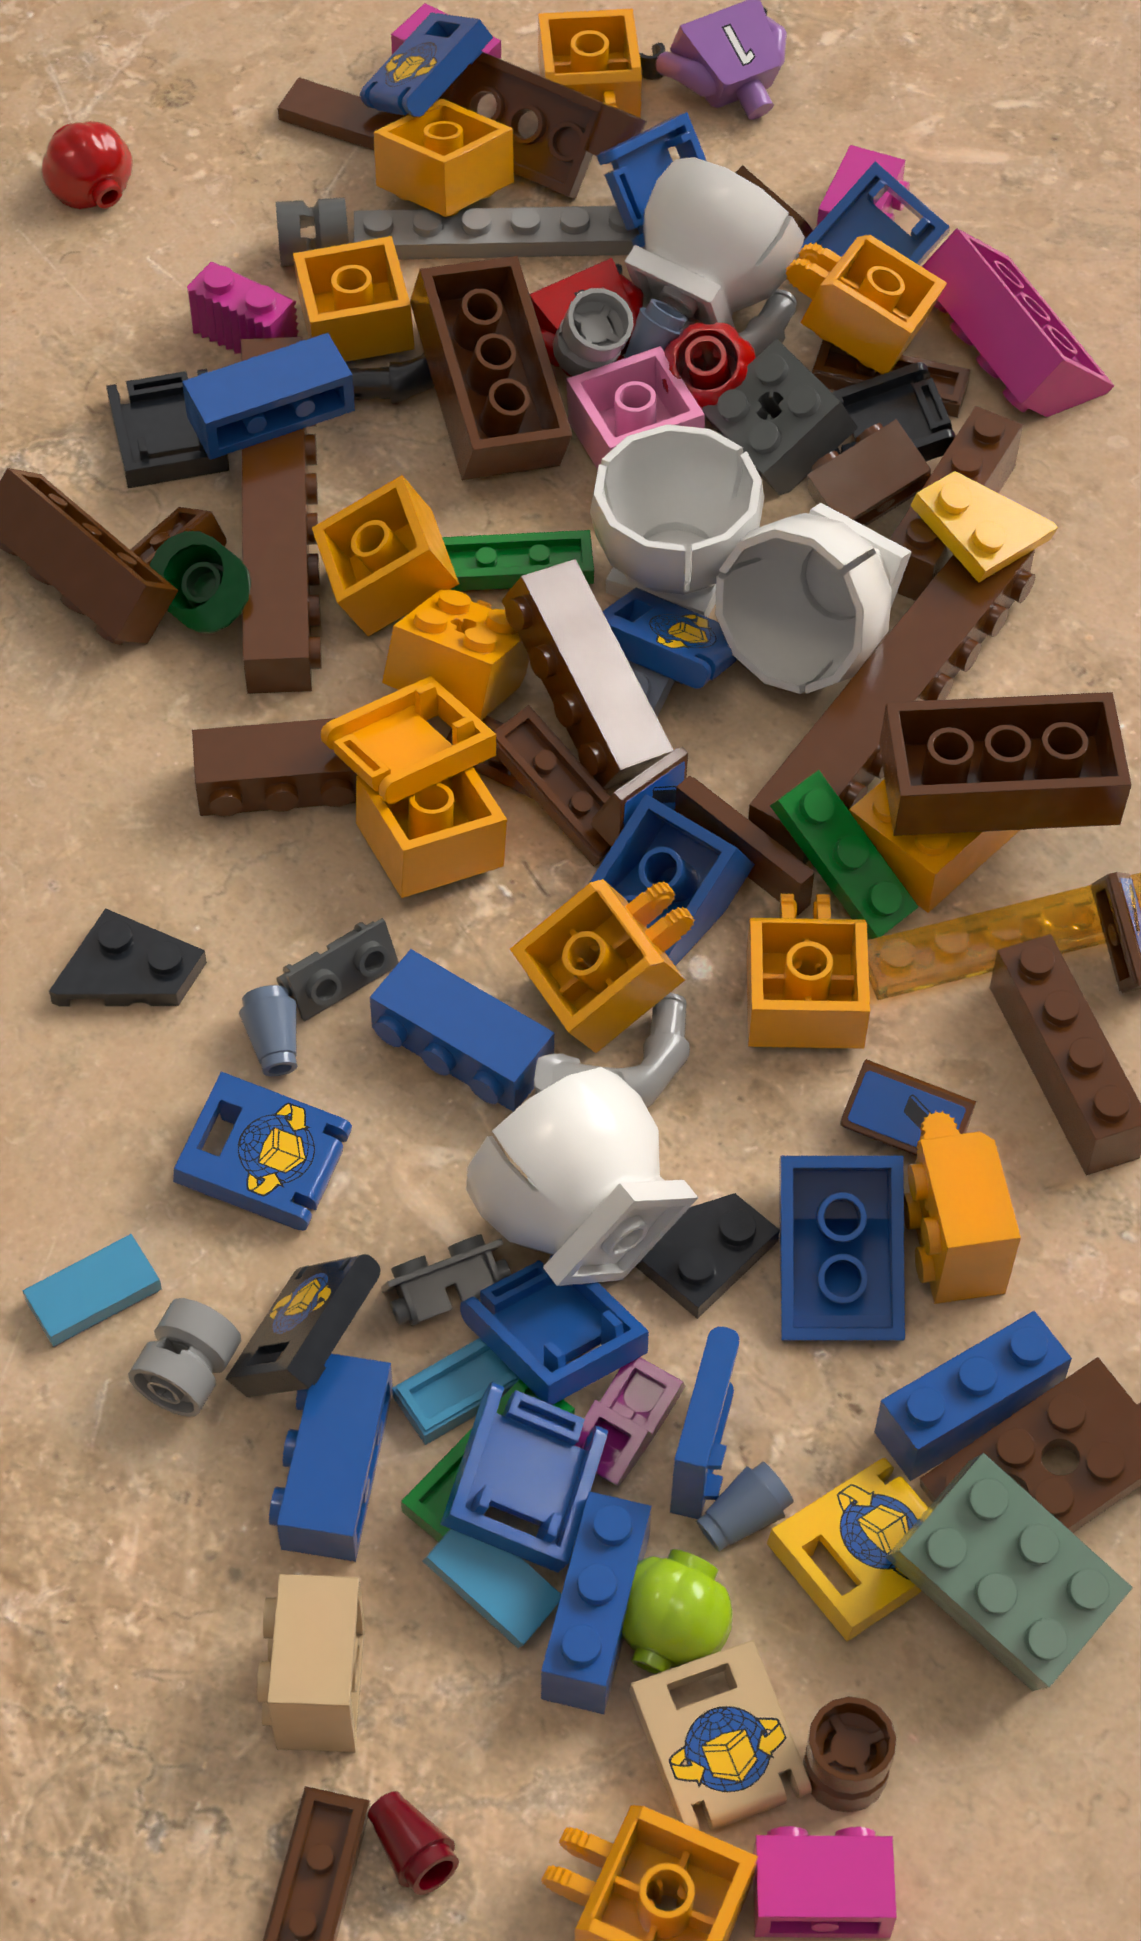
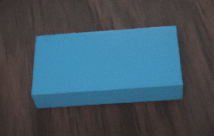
(92, 1290)
(451, 1389)
(494, 1584)

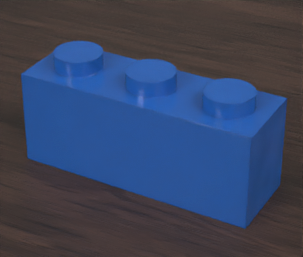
(269, 395)
(460, 1030)
(970, 1394)
(333, 1458)
(594, 1603)

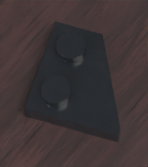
(128, 966)

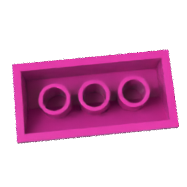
(1013, 328)

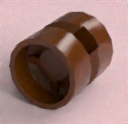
(849, 1754)

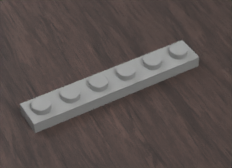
(499, 232)

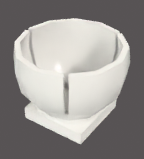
(712, 242)
(673, 512)
(808, 598)
(589, 1183)

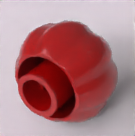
(87, 165)
(709, 360)

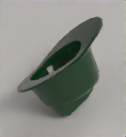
(208, 578)

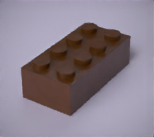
(490, 367)
(1004, 763)

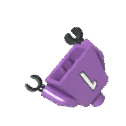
(724, 57)

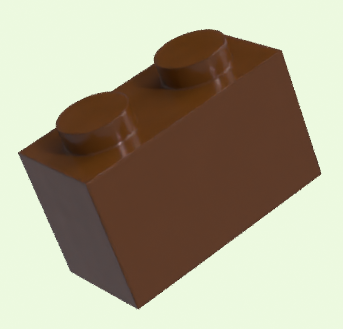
(871, 475)

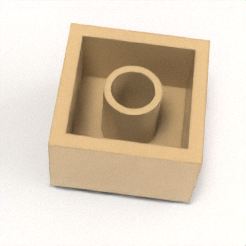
(313, 1663)

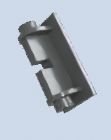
(340, 970)
(423, 1285)

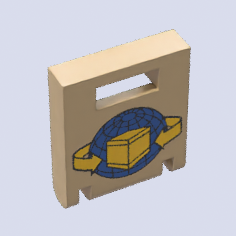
(724, 1746)

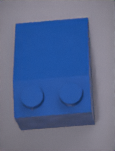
(673, 849)
(842, 1247)

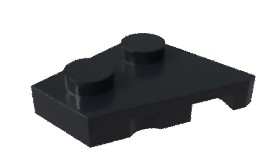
(708, 1251)

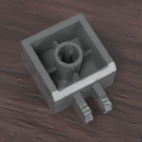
(781, 418)

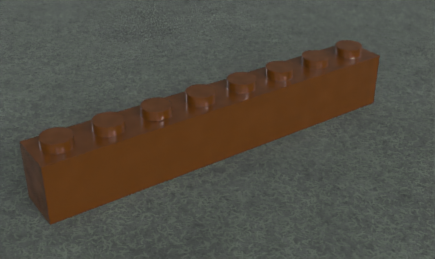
(276, 552)
(911, 664)

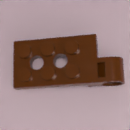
(569, 122)
(1082, 1414)

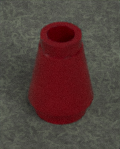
(413, 1844)

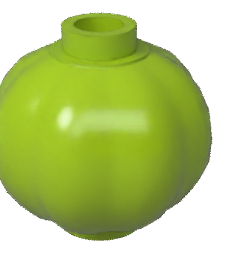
(676, 1612)

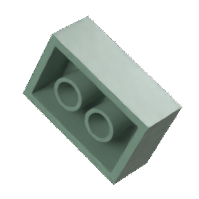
(1009, 1573)

